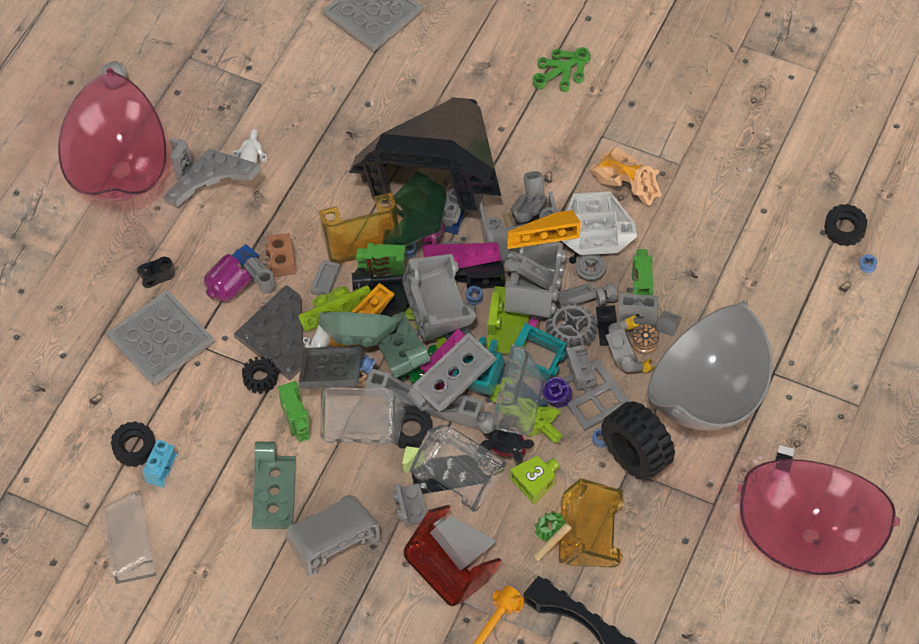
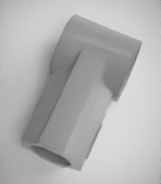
(261, 275)

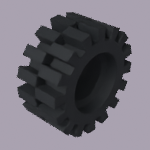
(259, 365)

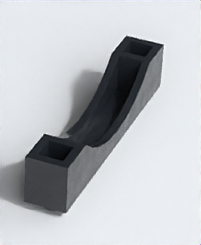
(546, 598)

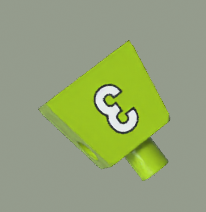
(534, 477)

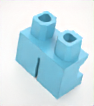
(160, 464)

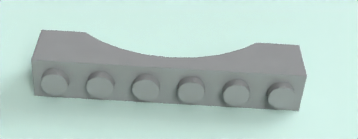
(462, 410)

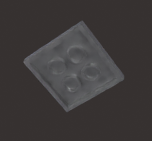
(330, 367)

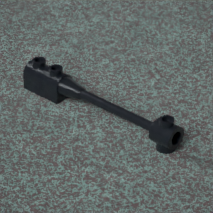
(482, 275)

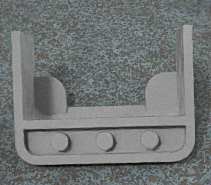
(494, 231)

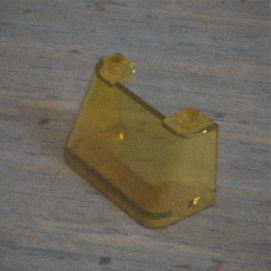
(591, 513)

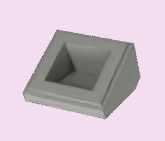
(668, 323)

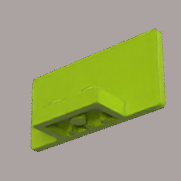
(503, 325)

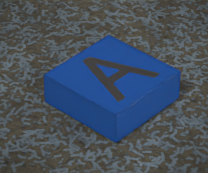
(244, 254)

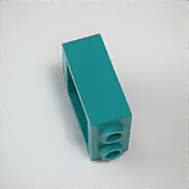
(546, 341)

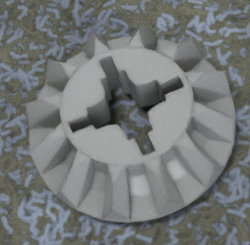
(590, 260)

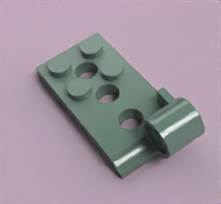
(411, 347)
(265, 463)

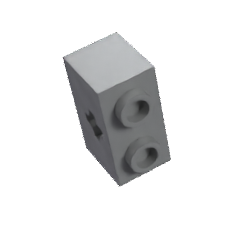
(642, 306)

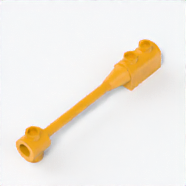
(505, 602)

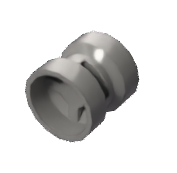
(606, 294)

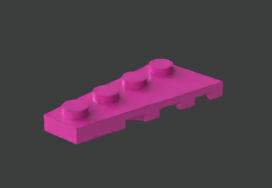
(465, 254)

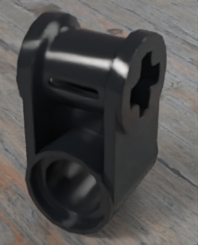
(156, 271)

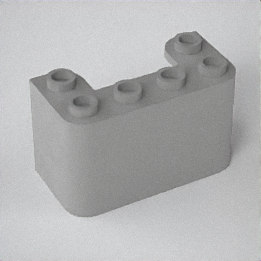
(525, 295)

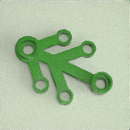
(580, 57)

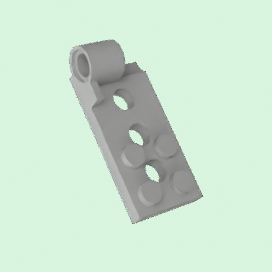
(423, 390)

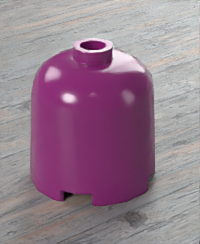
(226, 279)

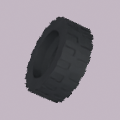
(847, 212)
(425, 422)
(126, 431)

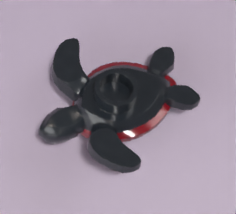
(507, 444)

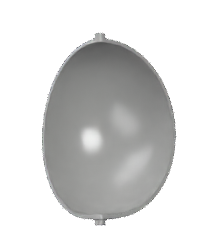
(714, 371)

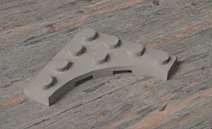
(208, 171)

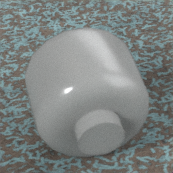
(485, 422)

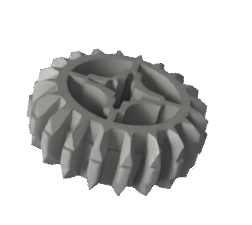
(574, 320)

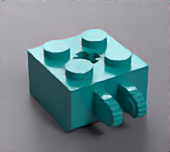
(487, 380)

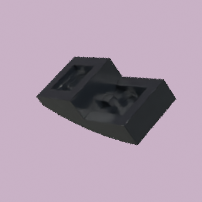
(605, 317)

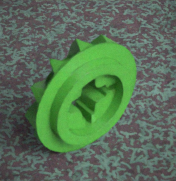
(541, 527)

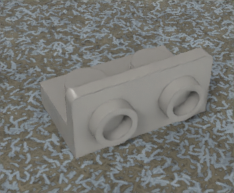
(180, 157)
(411, 504)

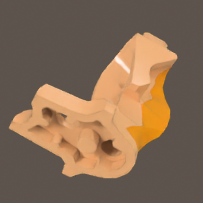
(620, 166)

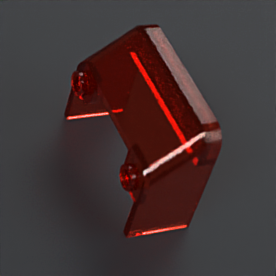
(437, 567)

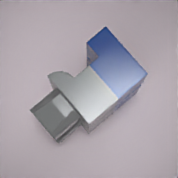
(452, 213)

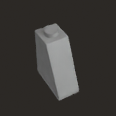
(460, 540)

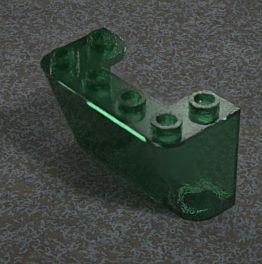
(421, 210)

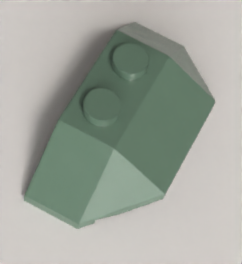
(357, 327)

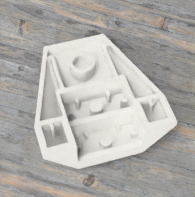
(604, 224)

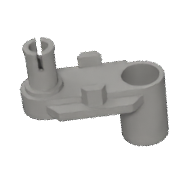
(532, 201)

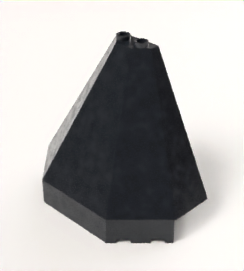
(440, 138)

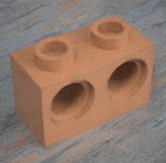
(280, 255)

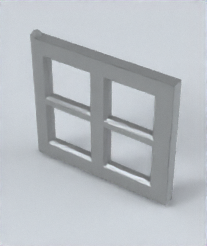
(591, 395)

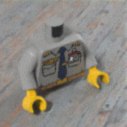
(622, 347)

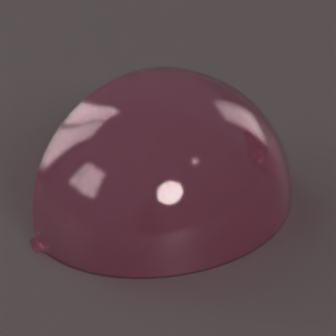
(111, 140)
(815, 516)

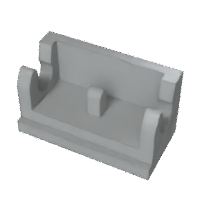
(580, 367)

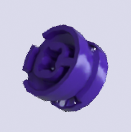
(557, 391)

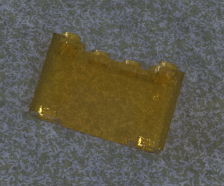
(345, 236)

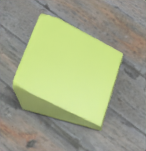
(409, 456)

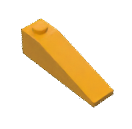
(551, 228)
(372, 304)

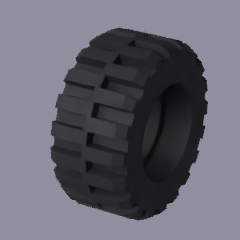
(638, 440)

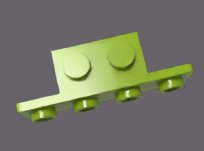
(336, 301)

